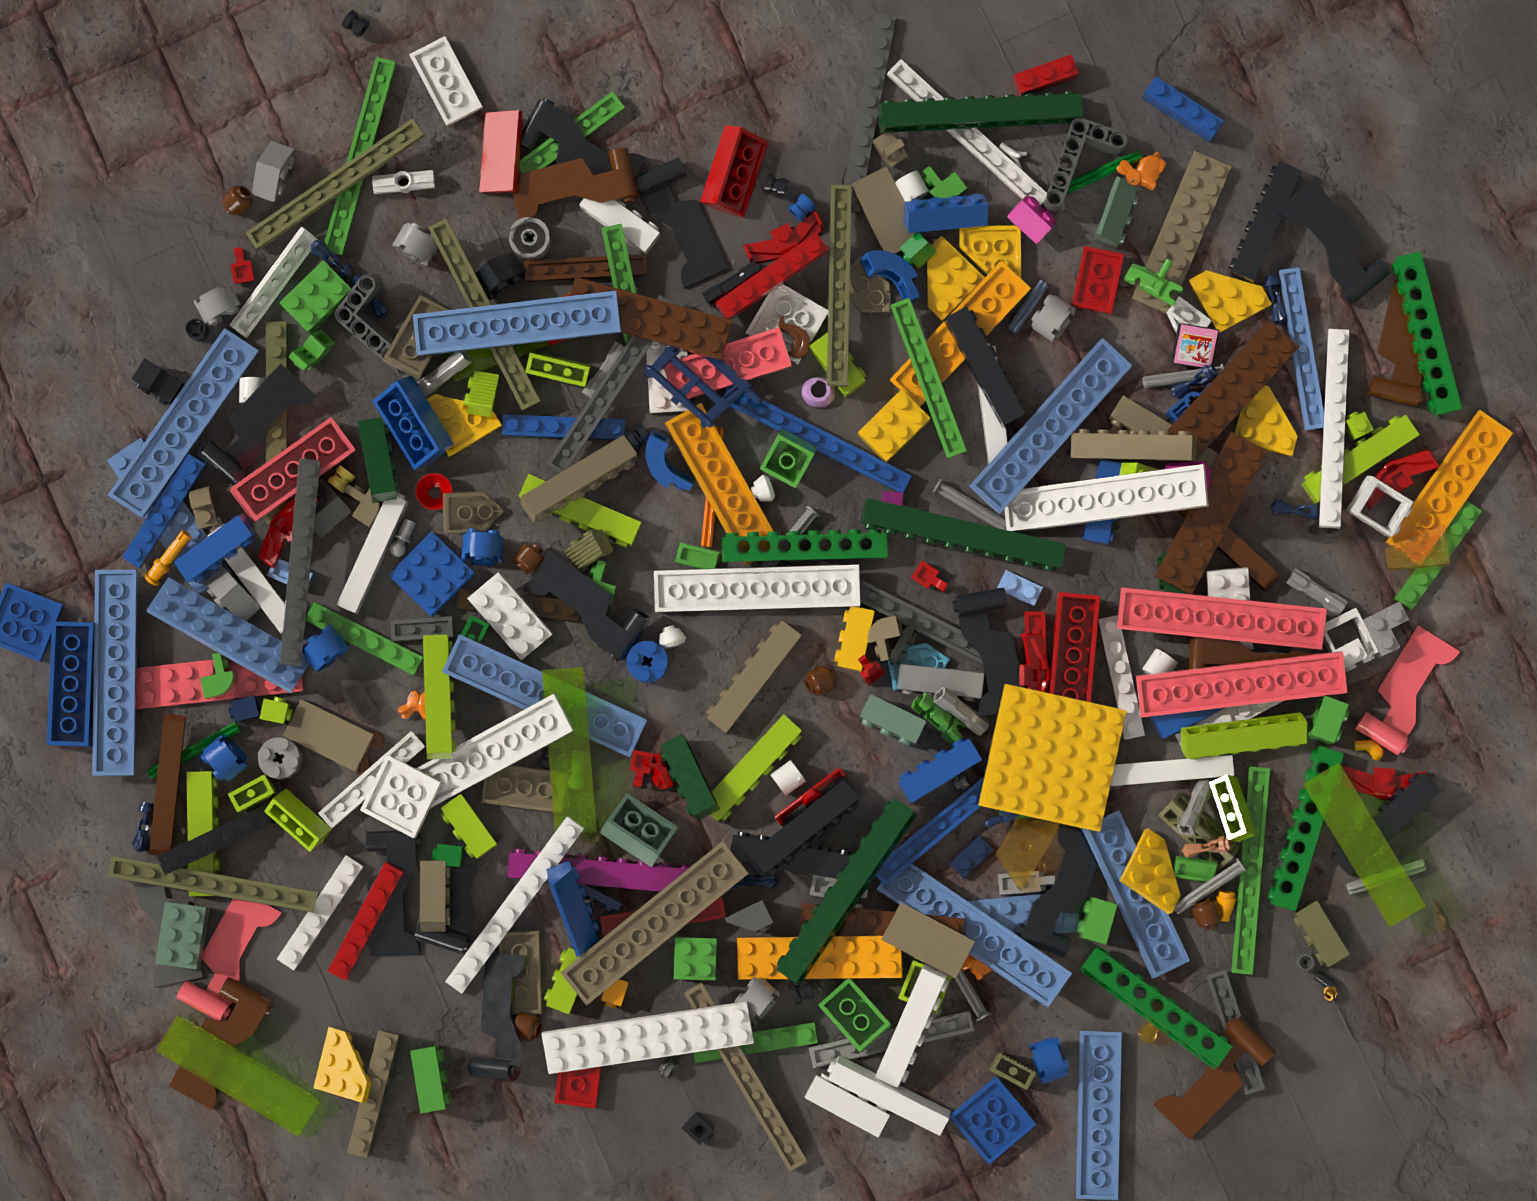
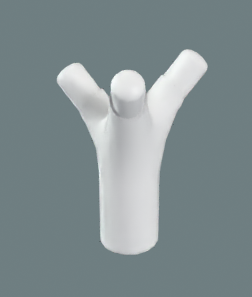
(1013, 154)

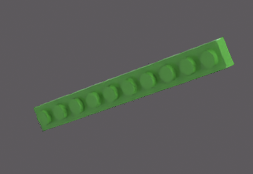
(363, 139)
(1250, 881)

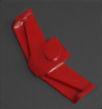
(783, 239)
(1398, 472)
(278, 532)
(1037, 672)
(1380, 784)
(810, 796)

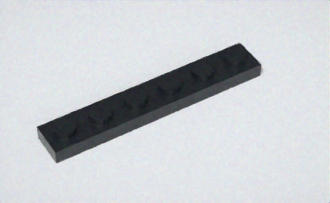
(214, 840)

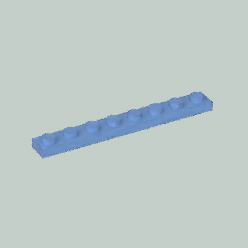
(1303, 357)

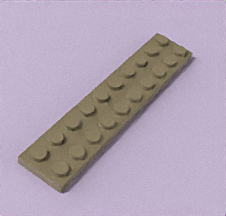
(654, 923)

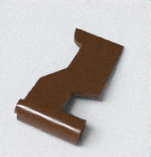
(576, 179)
(1397, 347)
(1225, 652)
(241, 1025)
(1216, 1085)

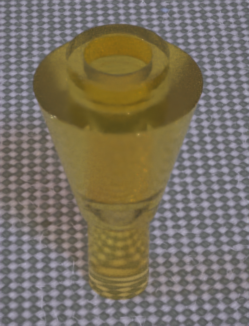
(1148, 1032)

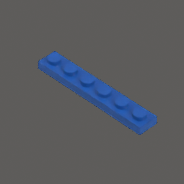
(557, 427)
(164, 511)

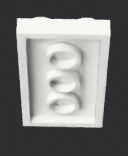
(446, 81)
(658, 396)
(1229, 584)
(510, 615)

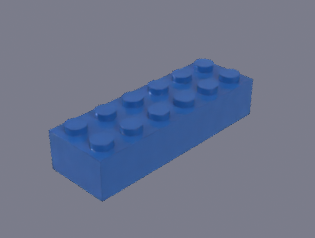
(71, 685)

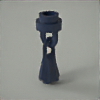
(321, 250)
(378, 308)
(1278, 313)
(1181, 389)
(1282, 507)
(141, 839)
(769, 882)

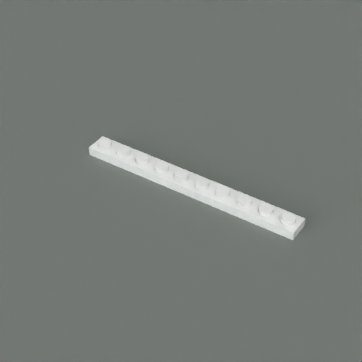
(971, 138)
(1334, 428)
(1352, 653)
(514, 905)

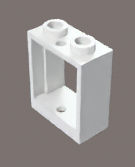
(1362, 496)
(1355, 616)

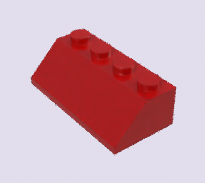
(734, 171)

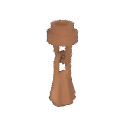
(1193, 849)

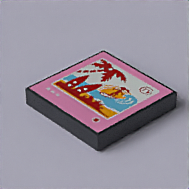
(1194, 345)

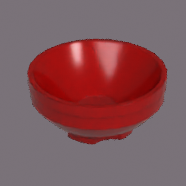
(424, 486)

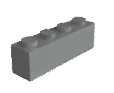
(931, 679)

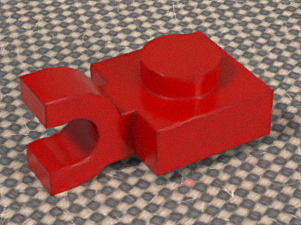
(241, 270)
(927, 576)
(871, 671)
(638, 766)
(660, 774)

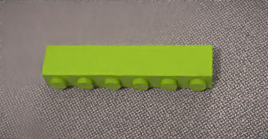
(1366, 453)
(593, 516)
(437, 698)
(1243, 735)
(753, 765)
(202, 817)

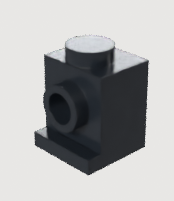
(694, 1121)

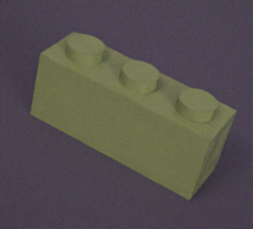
(1320, 934)

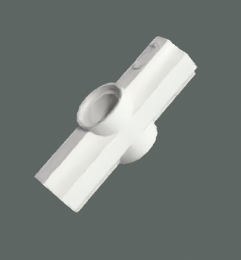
(390, 182)

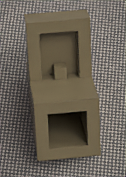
(890, 149)
(204, 506)
(366, 510)
(881, 632)

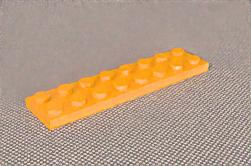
(990, 303)
(1455, 477)
(719, 478)
(841, 959)

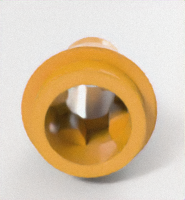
(1226, 902)

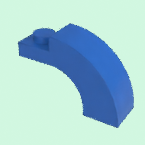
(894, 268)
(660, 466)

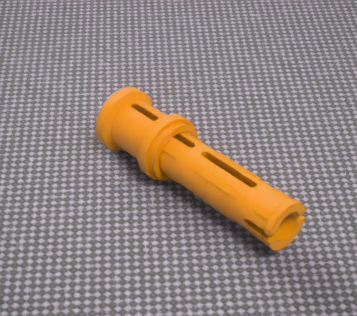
(162, 564)

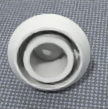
(763, 489)
(671, 637)

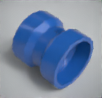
(802, 207)

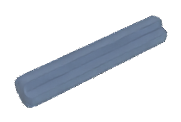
(1027, 307)

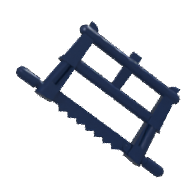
(722, 403)

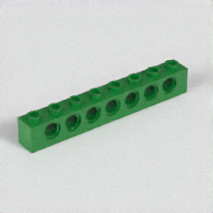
(1414, 263)
(877, 547)
(1276, 895)
(1160, 1019)

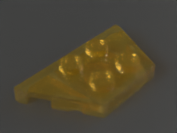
(1024, 848)

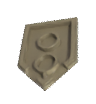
(869, 293)
(469, 511)

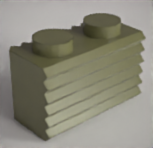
(589, 549)
(1012, 1070)

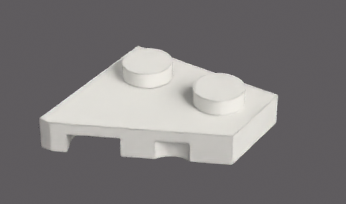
(1186, 313)

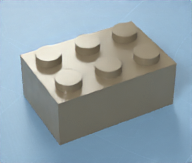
(434, 896)

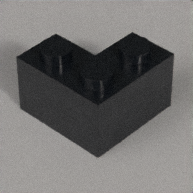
(499, 273)
(155, 380)

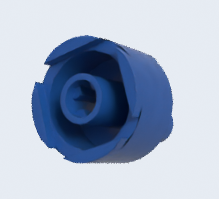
(482, 547)
(324, 649)
(636, 659)
(225, 758)
(1048, 1060)

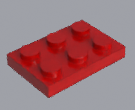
(1097, 280)
(578, 1087)

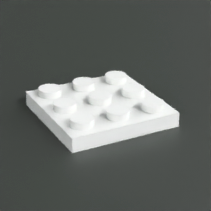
(796, 311)
(401, 796)

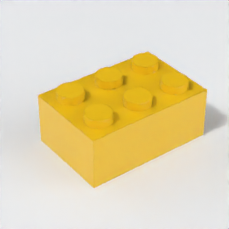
(893, 426)

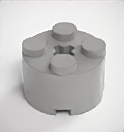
(534, 228)
(415, 243)
(217, 304)
(1052, 318)
(291, 762)
(759, 998)

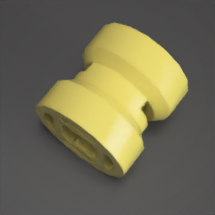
(341, 478)

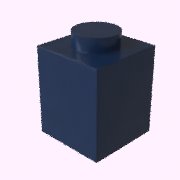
(244, 709)

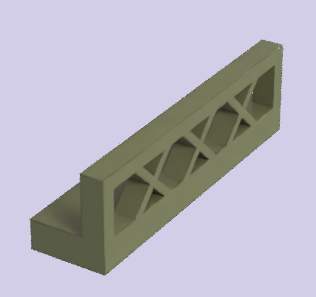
(1206, 830)

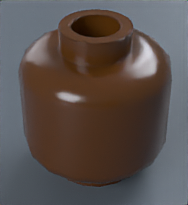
(237, 200)
(528, 558)
(820, 680)
(1207, 913)
(528, 1026)

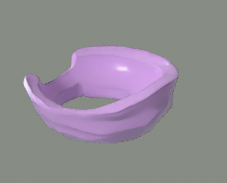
(817, 402)

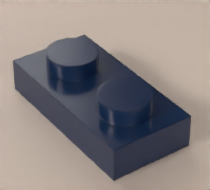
(971, 856)
(608, 903)

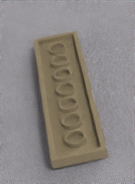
(1185, 223)

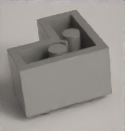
(271, 170)
(231, 594)
(1380, 626)

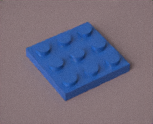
(431, 574)
(26, 621)
(992, 1120)

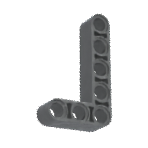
(1071, 156)
(358, 315)

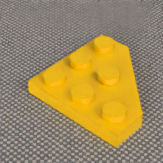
(991, 245)
(948, 279)
(1228, 299)
(1266, 424)
(461, 427)
(1152, 873)
(341, 1068)

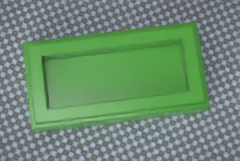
(697, 557)
(1194, 869)

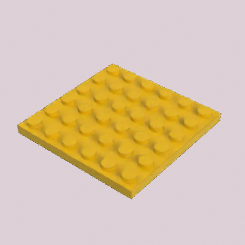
(1052, 757)

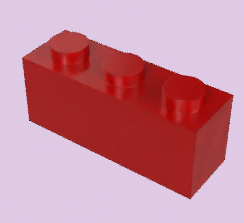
(1046, 75)

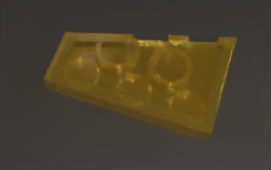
(1419, 552)

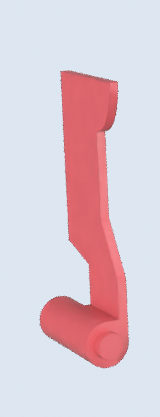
(1401, 688)
(224, 955)

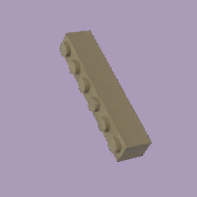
(1136, 418)
(1133, 446)
(578, 479)
(753, 677)
(369, 1113)

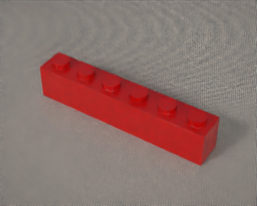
(771, 277)

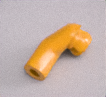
(1371, 747)

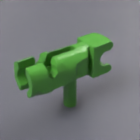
(1154, 282)
(938, 718)

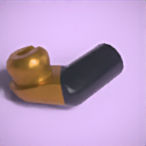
(1329, 986)

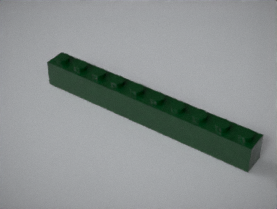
(979, 112)
(963, 534)
(846, 892)

